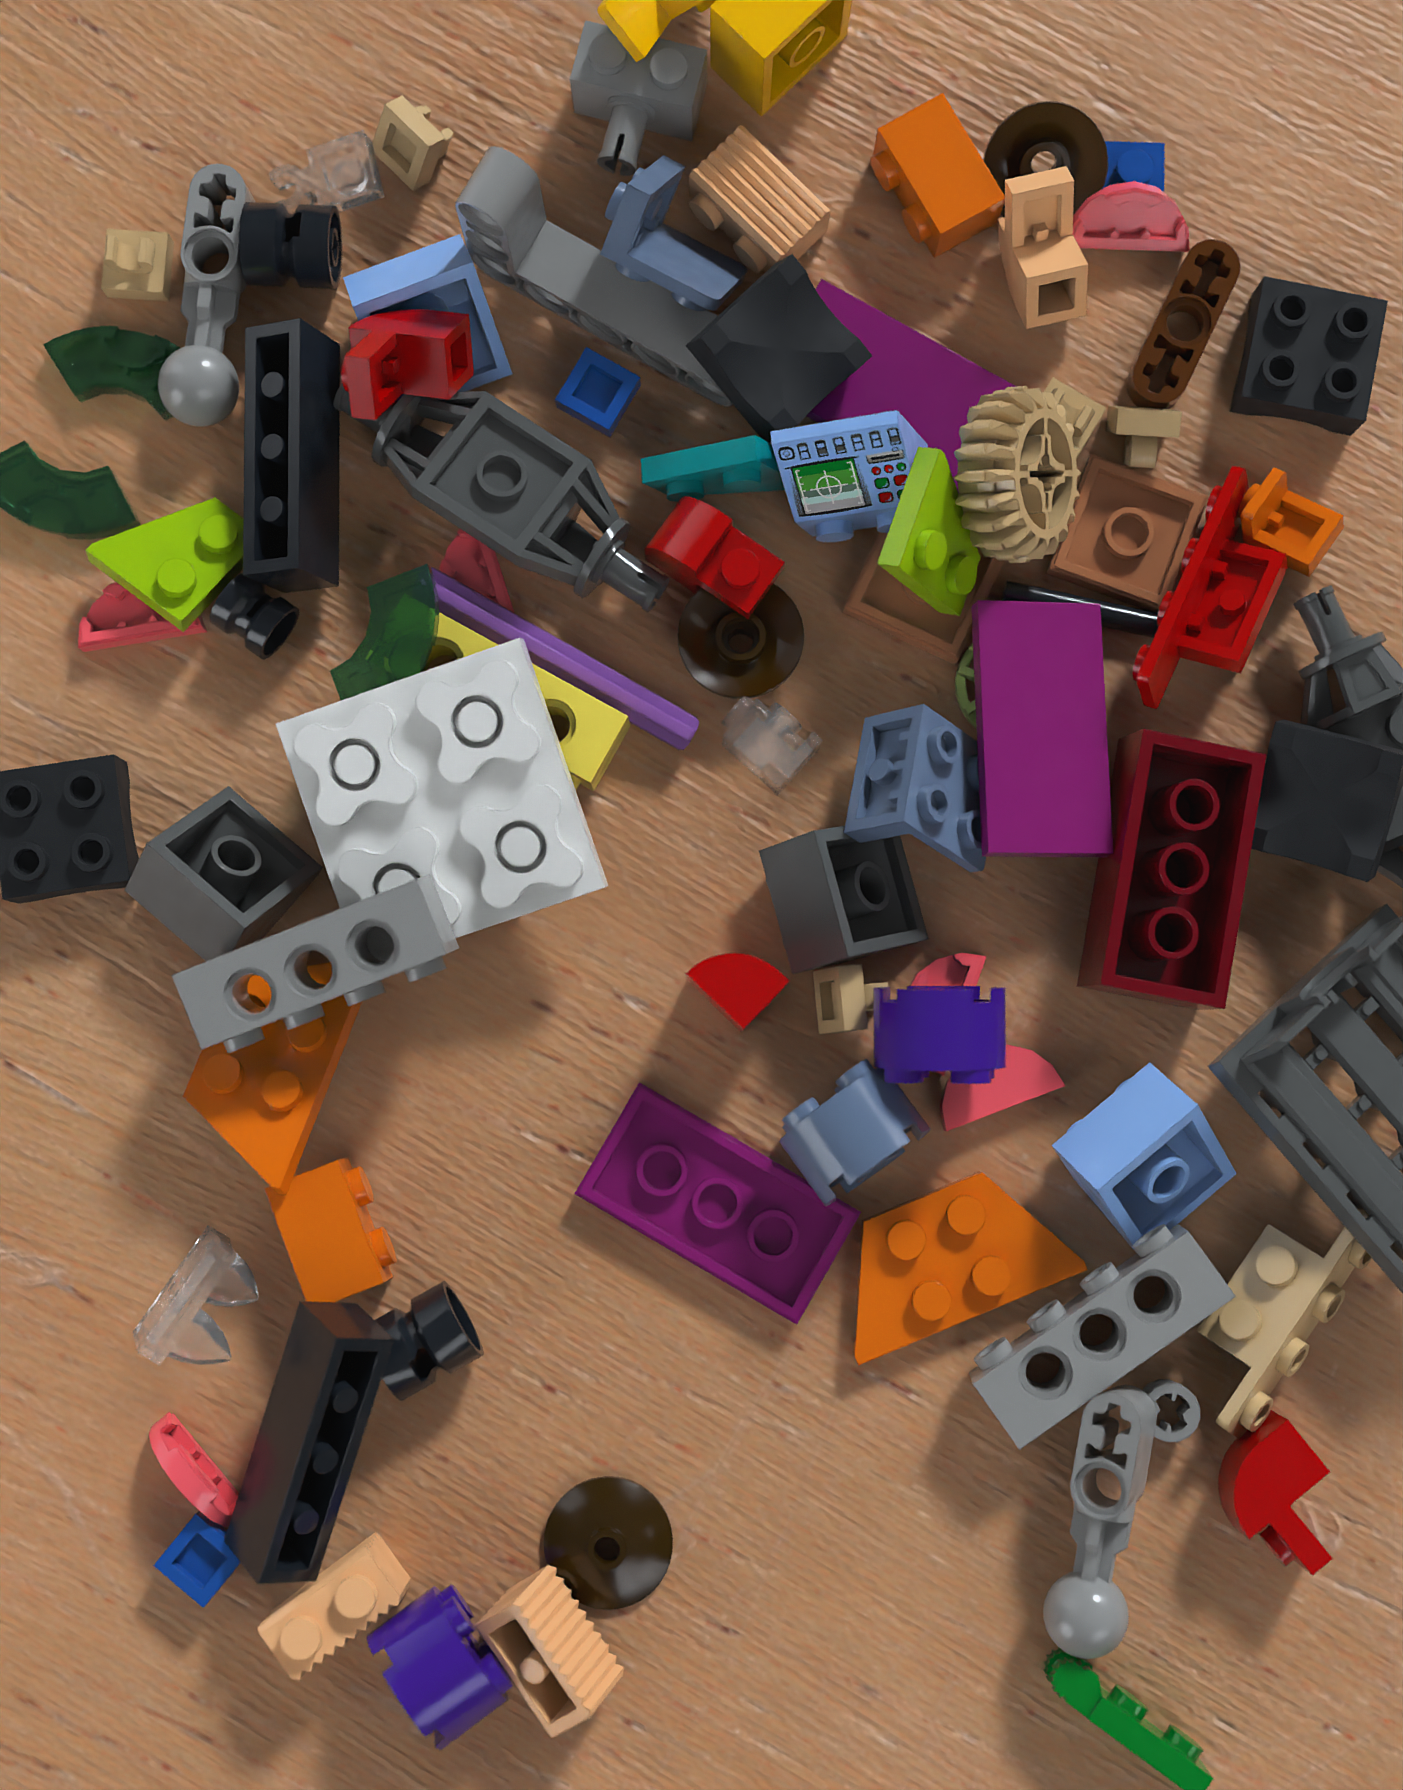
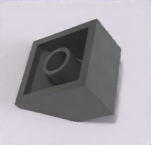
(221, 876)
(841, 897)

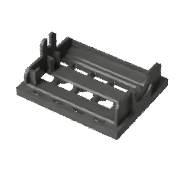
(1263, 1061)

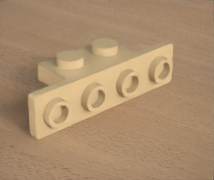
(1277, 1304)

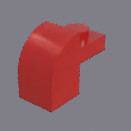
(406, 354)
(706, 551)
(1260, 1483)

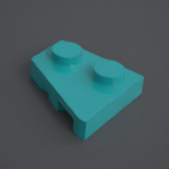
(713, 469)

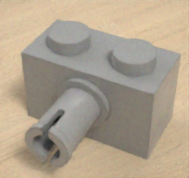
(652, 95)

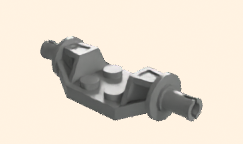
(510, 489)
(1371, 690)

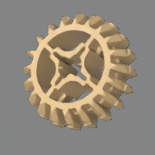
(1017, 474)

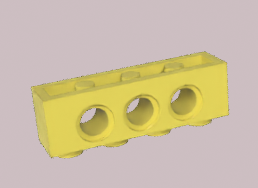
(594, 726)

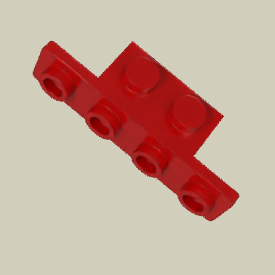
(1217, 601)

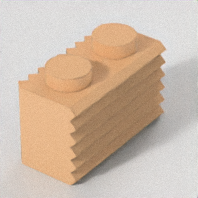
(755, 202)
(335, 1606)
(550, 1650)

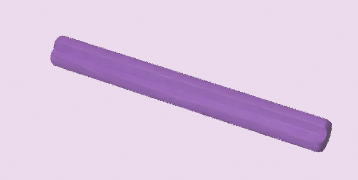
(566, 662)

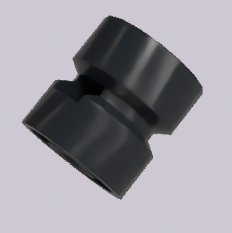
(290, 245)
(428, 1338)

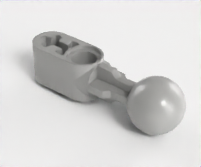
(198, 380)
(1085, 1607)

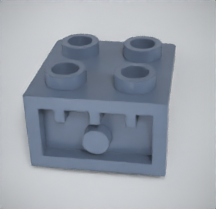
(918, 780)

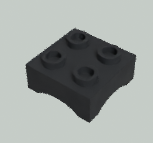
(778, 349)
(1309, 355)
(1327, 799)
(65, 829)

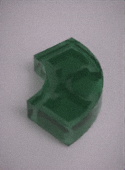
(112, 362)
(62, 500)
(397, 636)

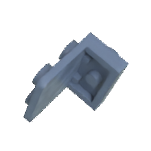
(658, 253)

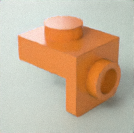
(1288, 523)

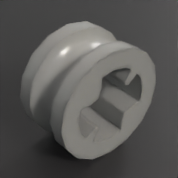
(1187, 1412)

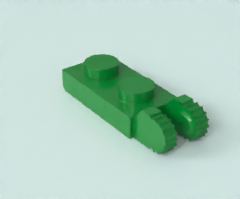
(1123, 1719)

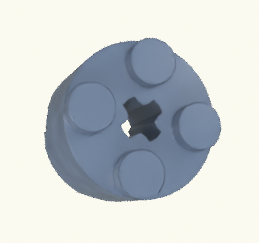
(851, 1132)

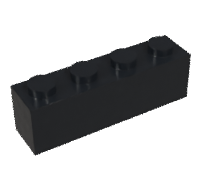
(291, 457)
(308, 1441)

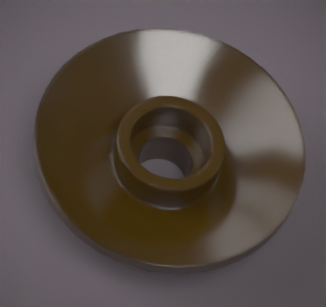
(1055, 129)
(775, 652)
(615, 1510)

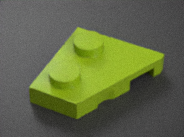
(926, 537)
(176, 560)

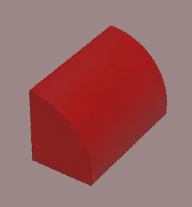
(737, 985)

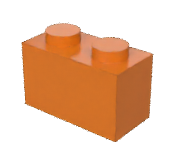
(936, 176)
(332, 1232)

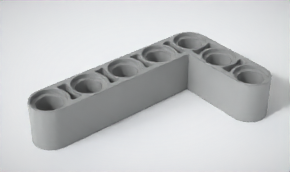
(520, 248)

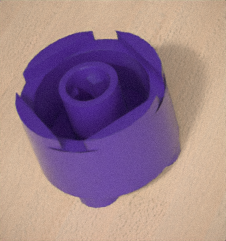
(939, 1032)
(439, 1666)

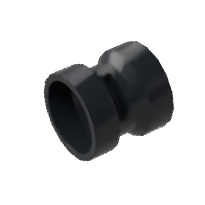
(254, 615)

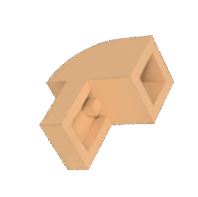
(1039, 250)

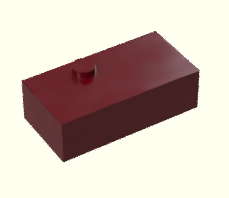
(1177, 871)

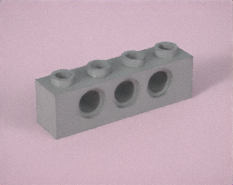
(217, 989)
(1191, 1295)

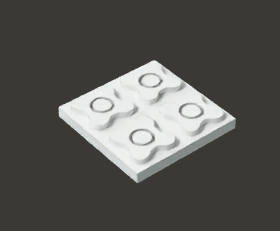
(449, 783)

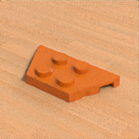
(272, 1090)
(949, 1262)

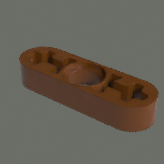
(1207, 317)

